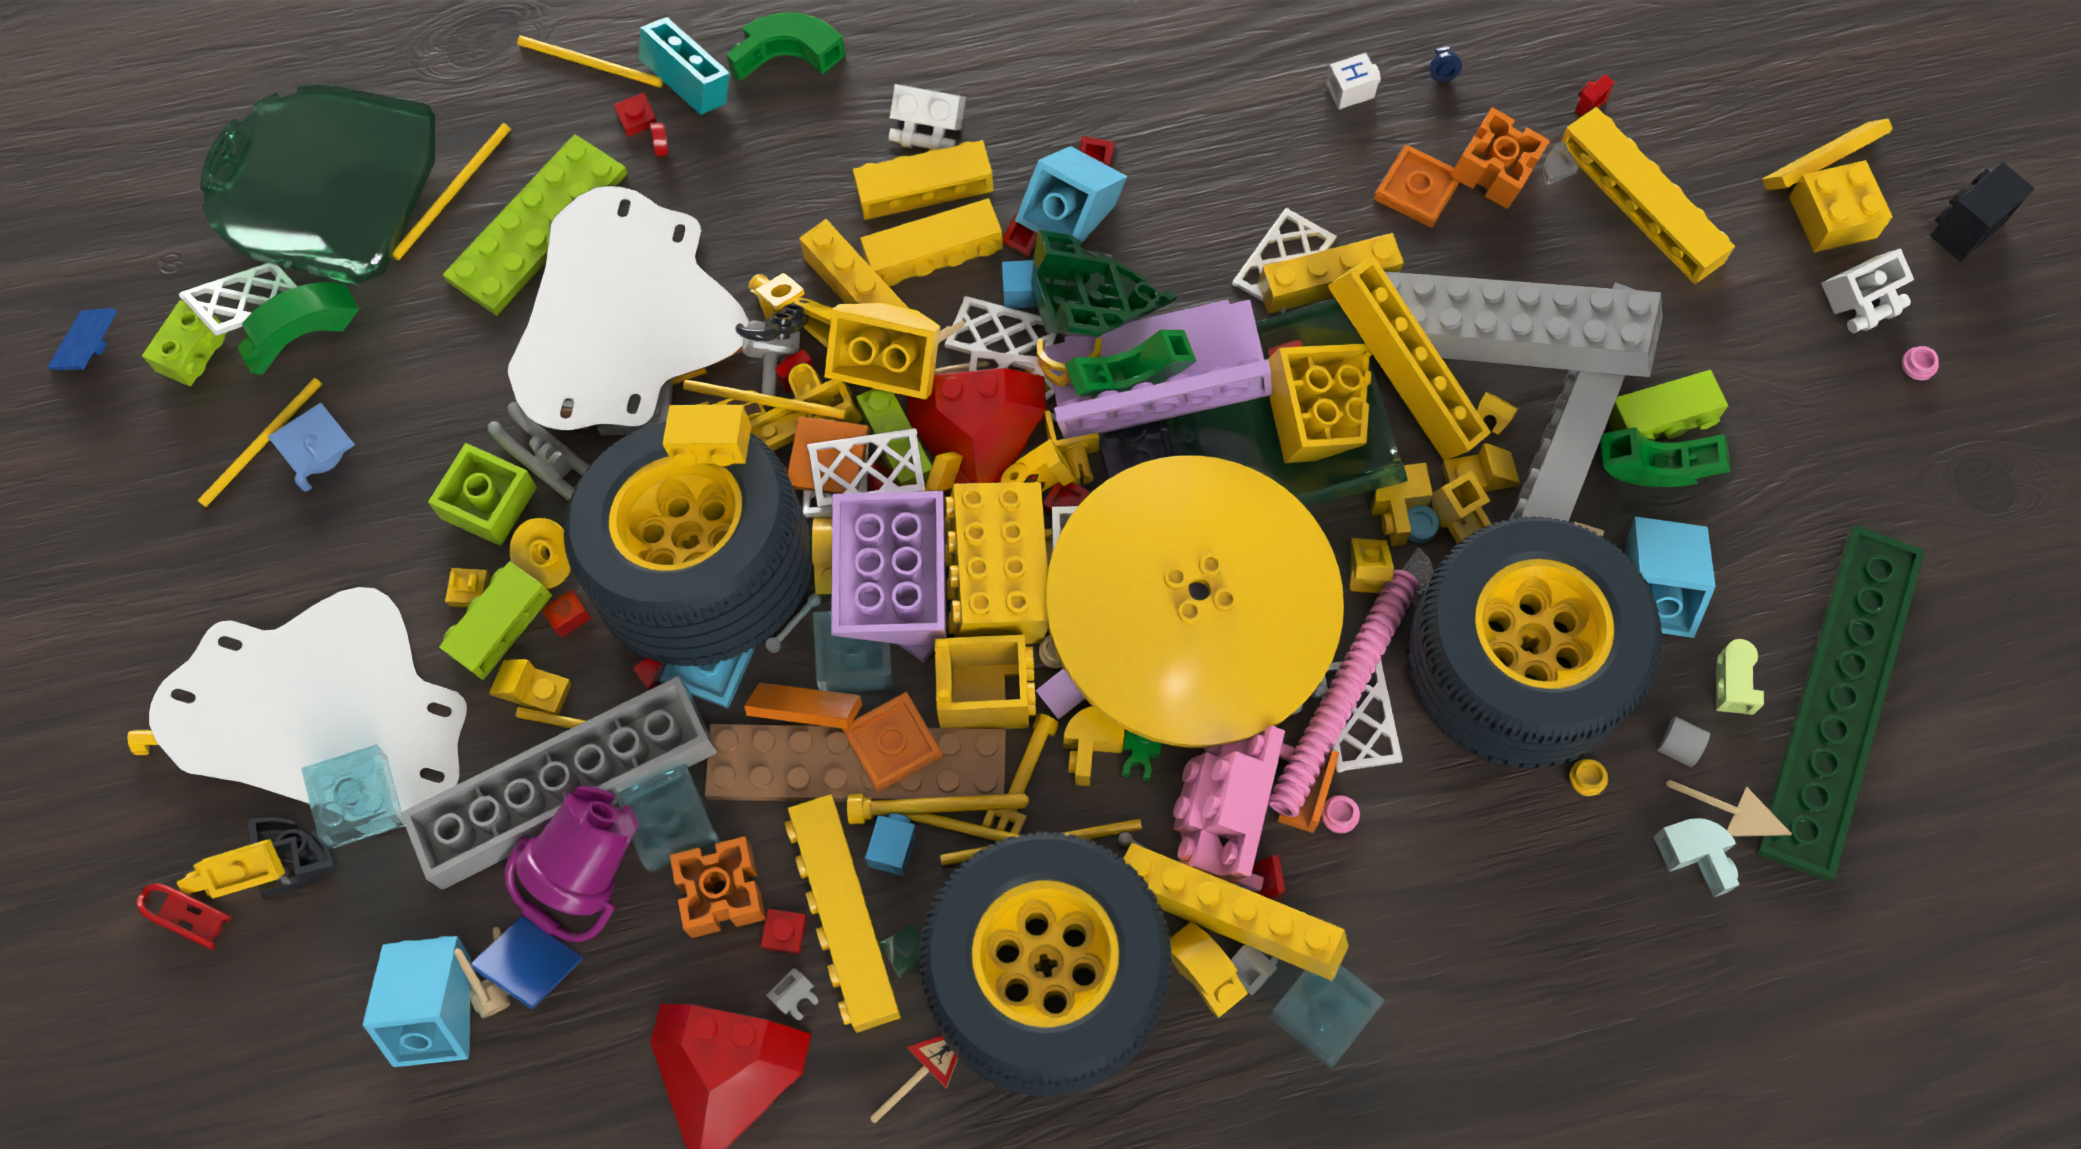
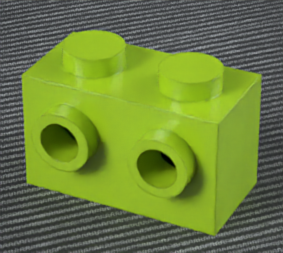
(182, 345)

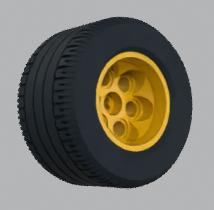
(1565, 579)
(707, 581)
(1069, 888)

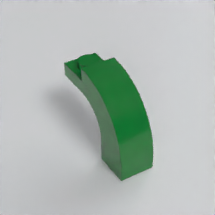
(786, 35)
(293, 314)
(1152, 361)
(1657, 464)

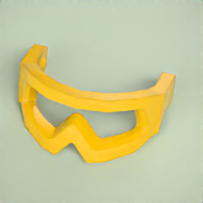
(1045, 362)

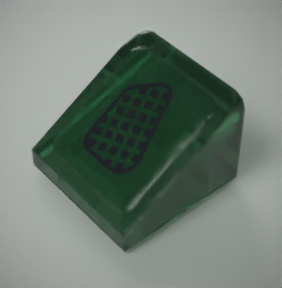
(903, 949)

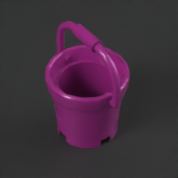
(573, 861)

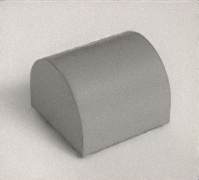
(1684, 741)

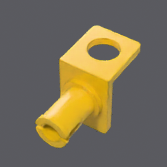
(775, 293)
(1075, 450)

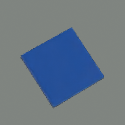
(83, 339)
(526, 962)

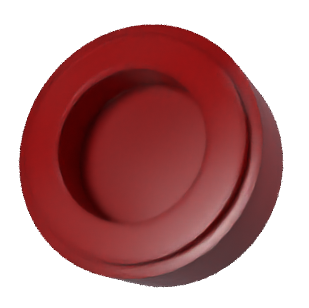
(659, 139)

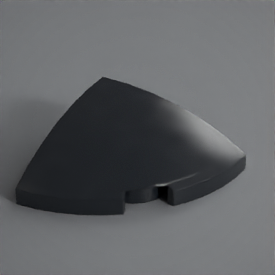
(301, 855)

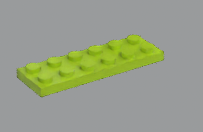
(519, 237)

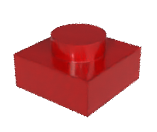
(1594, 95)
(635, 114)
(788, 364)
(1065, 496)
(784, 931)

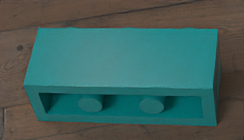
(683, 65)

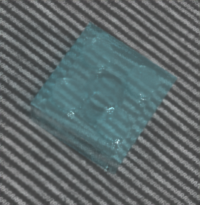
(850, 663)
(352, 796)
(668, 816)
(1326, 1012)

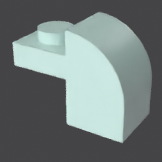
(1702, 843)

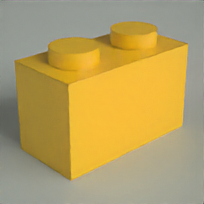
(707, 434)

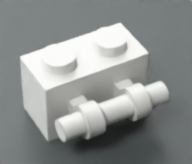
(926, 108)
(1867, 282)

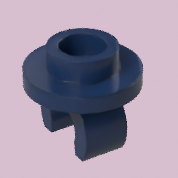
(1446, 65)

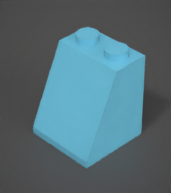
(1070, 194)
(1677, 569)
(420, 1002)

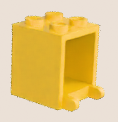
(973, 682)

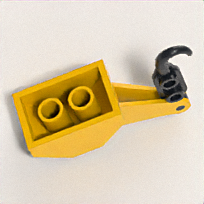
(866, 343)

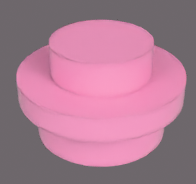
(1920, 363)
(1340, 814)

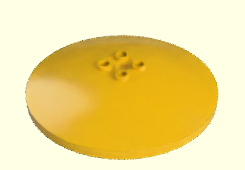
(1183, 664)

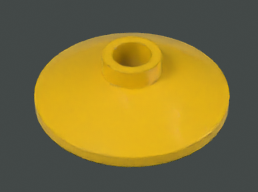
(529, 551)

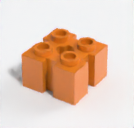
(1500, 158)
(697, 876)

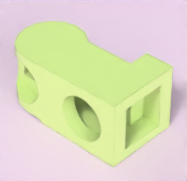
(1735, 679)

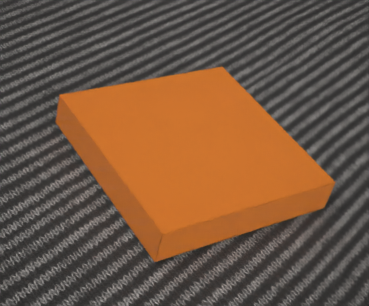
(1417, 186)
(819, 430)
(892, 742)

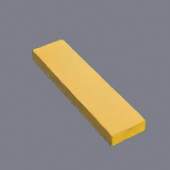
(1827, 154)

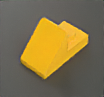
(1491, 467)
(1369, 565)
(530, 687)

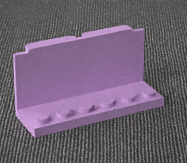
(1226, 370)

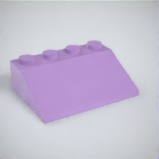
(889, 567)

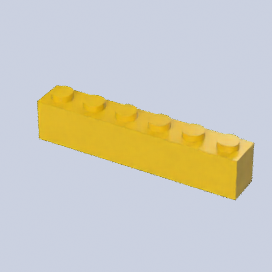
(1647, 195)
(1409, 359)
(843, 913)
(1241, 913)

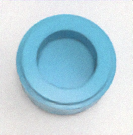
(1423, 523)

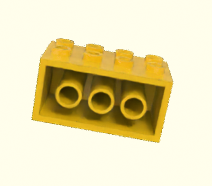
(996, 560)

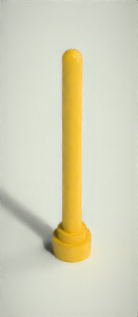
(864, 808)

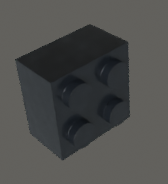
(1980, 210)

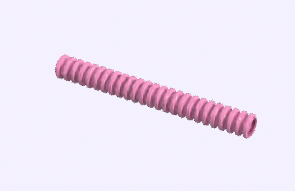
(1343, 694)

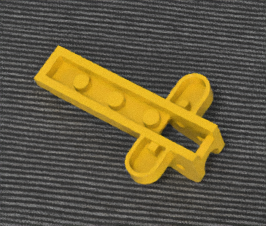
(779, 424)

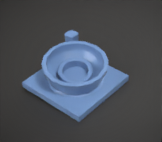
(311, 444)

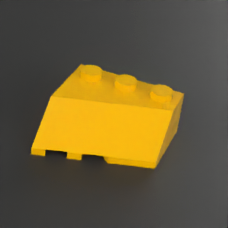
(1320, 399)

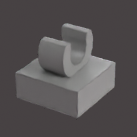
(1253, 968)
(790, 992)

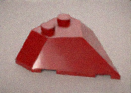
(980, 417)
(723, 1069)

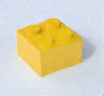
(1840, 206)

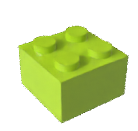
(483, 494)

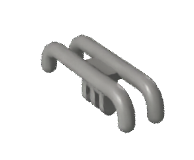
(551, 456)

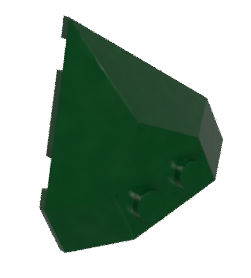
(1087, 292)

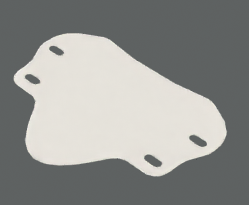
(618, 313)
(307, 695)

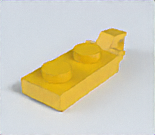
(234, 870)

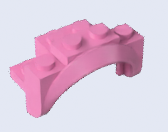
(1228, 797)

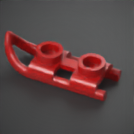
(176, 909)

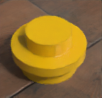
(1588, 777)

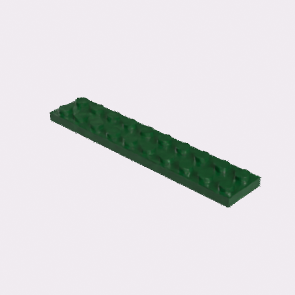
(1841, 702)

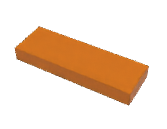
(803, 705)

